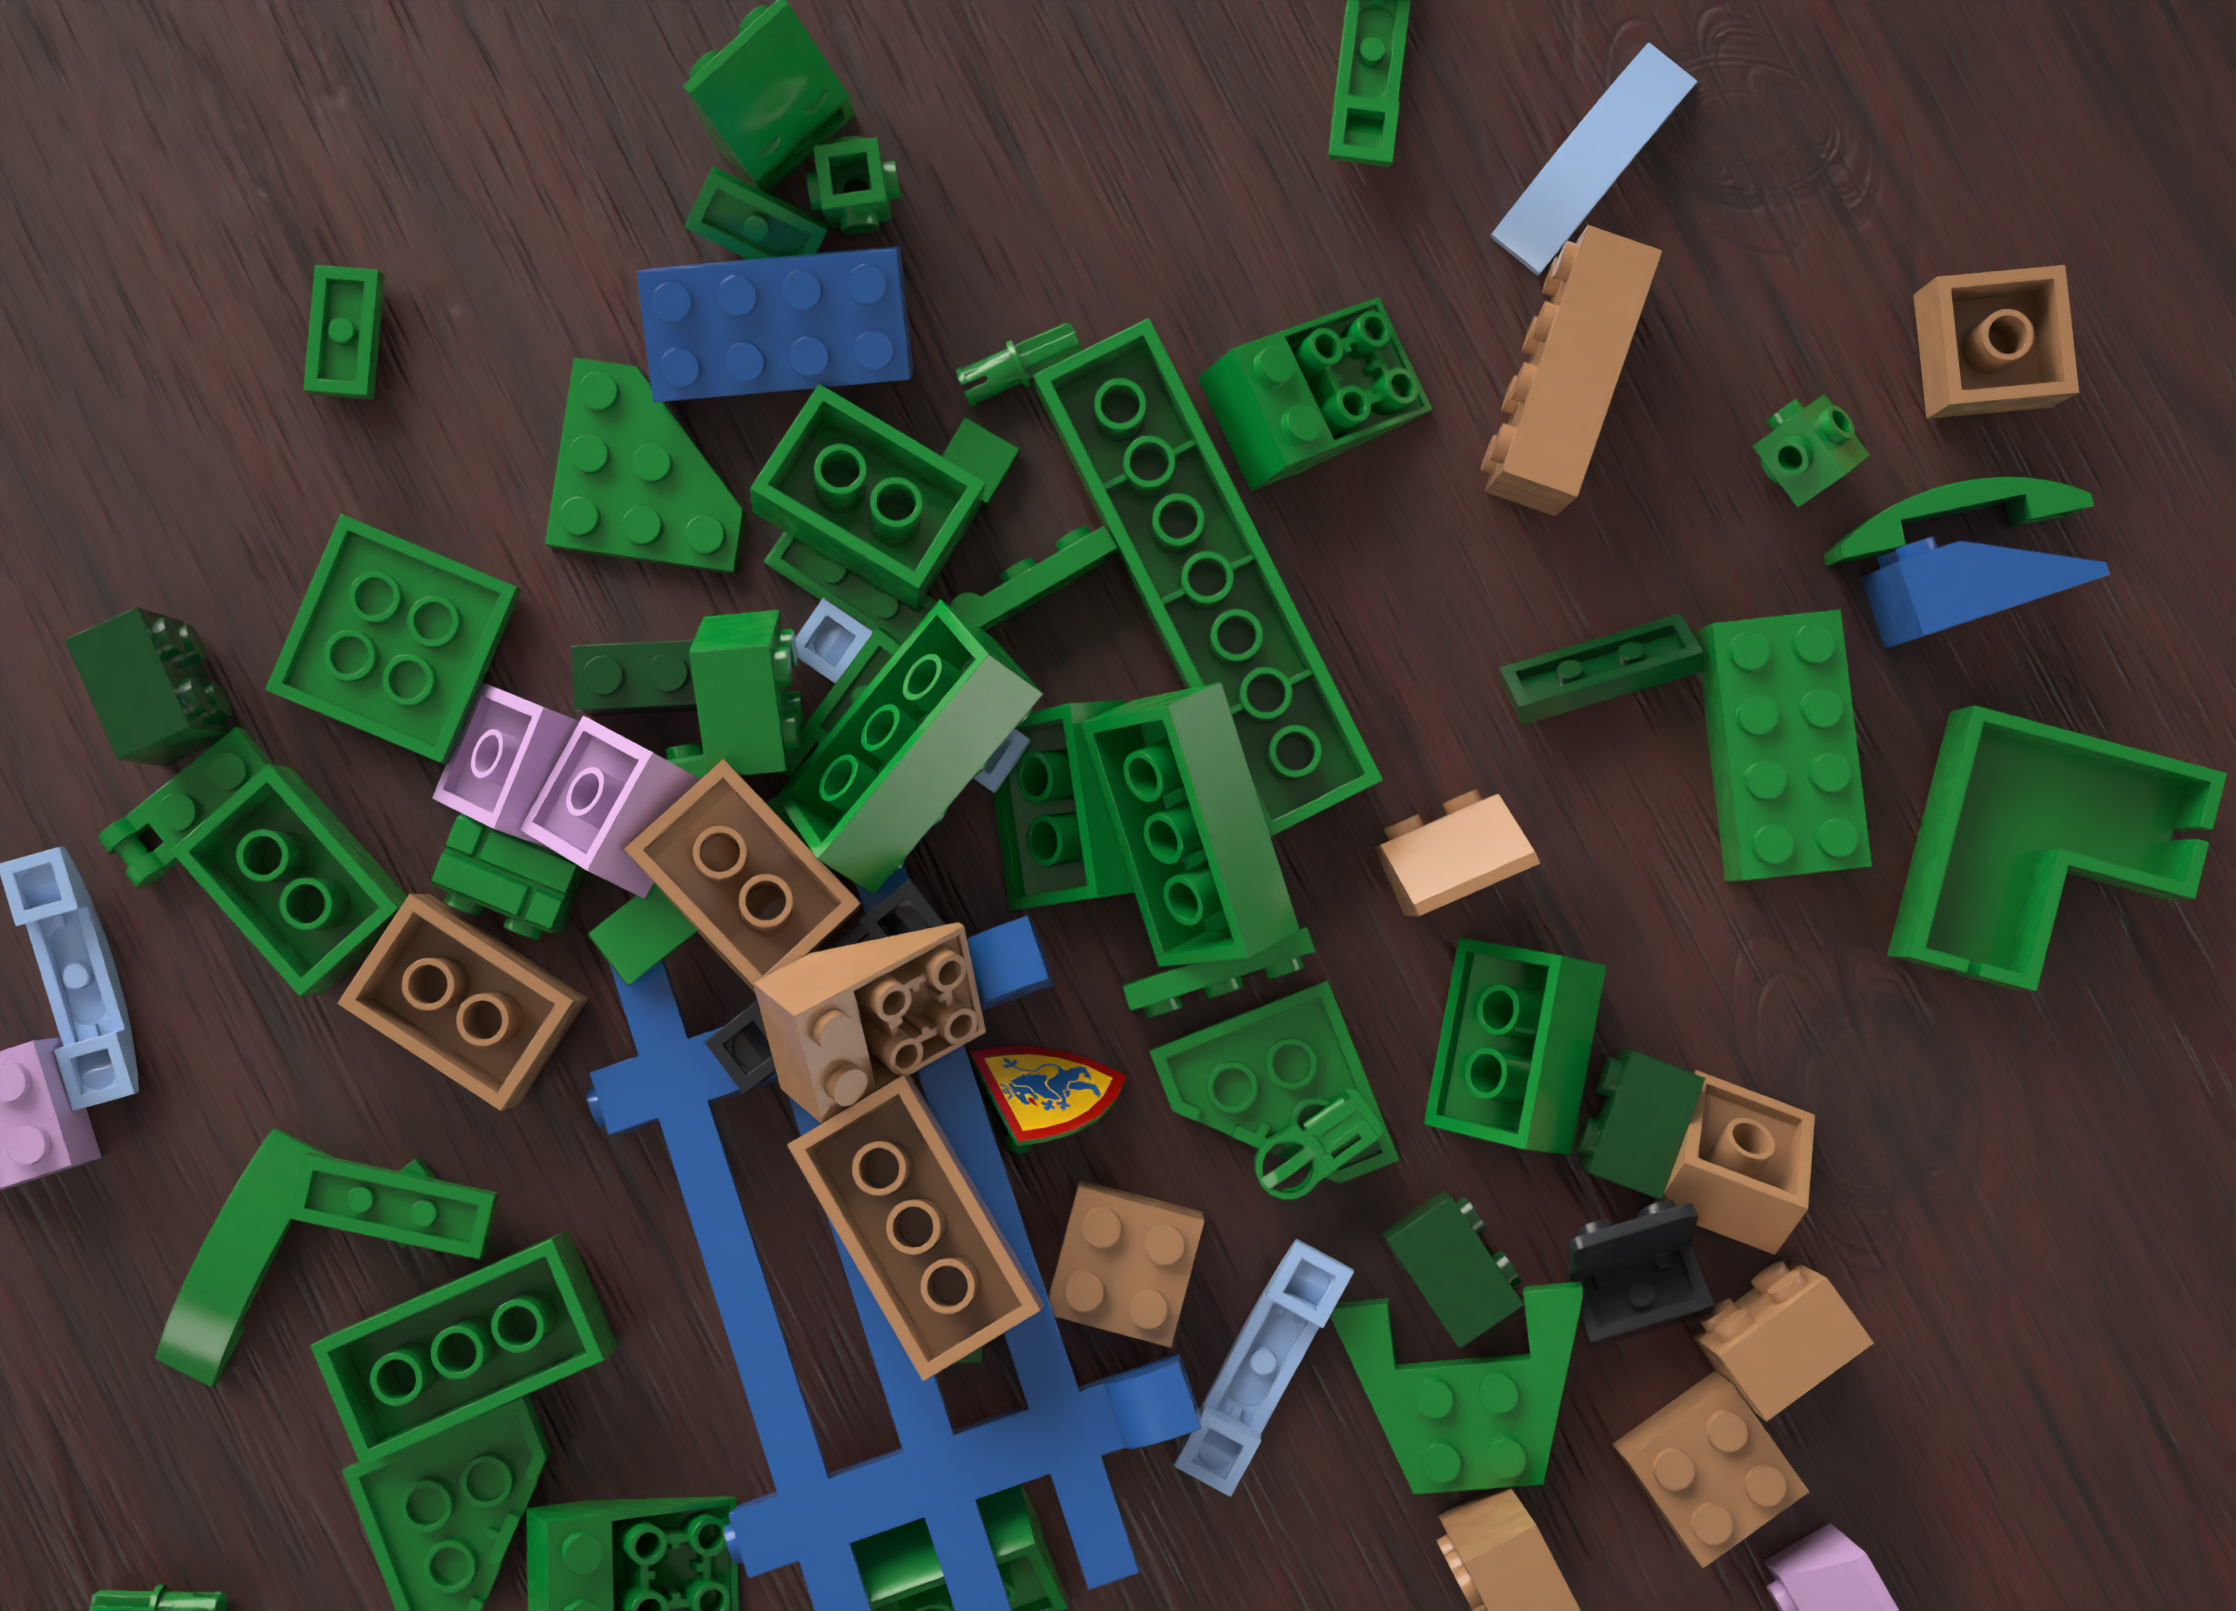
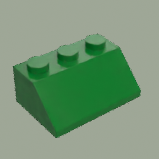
(1055, 818)
(1515, 1046)
(906, 1575)

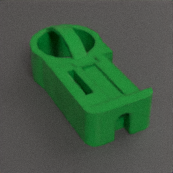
(1328, 1141)

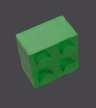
(745, 691)

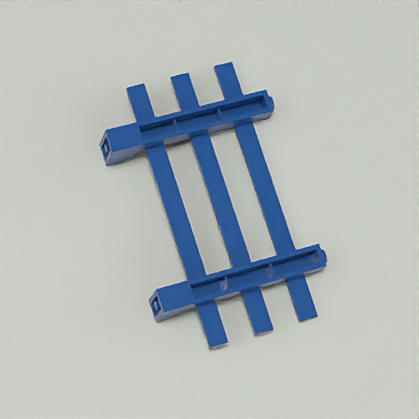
(938, 1468)

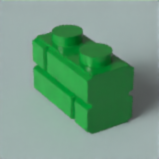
(507, 876)

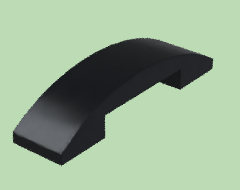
(743, 1042)

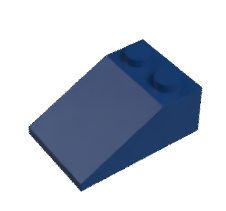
(1938, 588)

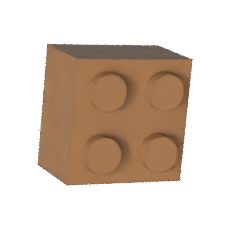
(1996, 341)
(1125, 1263)
(1781, 1336)
(1710, 1468)

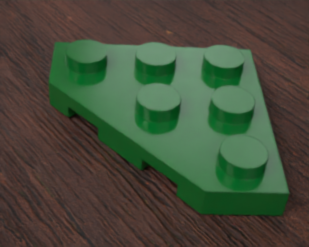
(636, 479)
(1269, 1071)
(451, 1507)

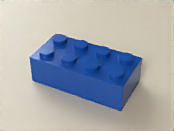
(775, 324)

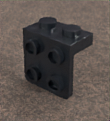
(1637, 1273)

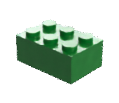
(867, 496)
(292, 879)

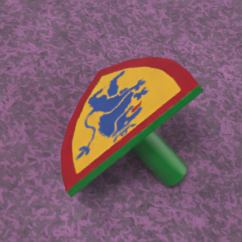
(1045, 1091)

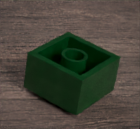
(150, 687)

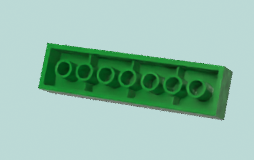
(1204, 570)

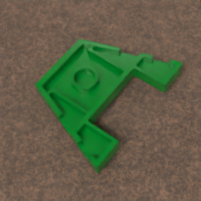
(1469, 1417)

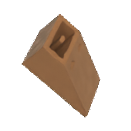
(868, 1015)

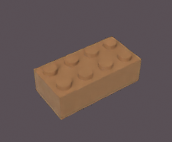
(1572, 370)
(916, 1226)

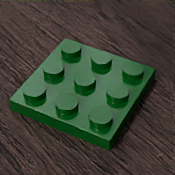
(393, 639)

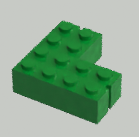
(2018, 812)

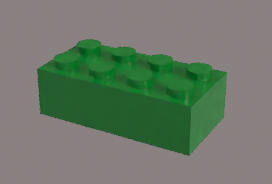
(1783, 746)
(907, 747)
(1190, 826)
(464, 1348)

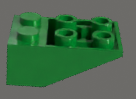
(768, 96)
(1313, 392)
(631, 1555)

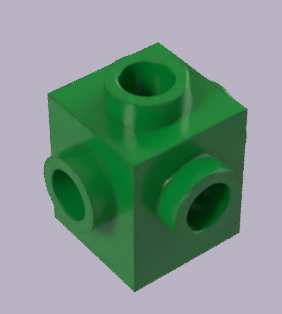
(850, 163)
(1809, 448)

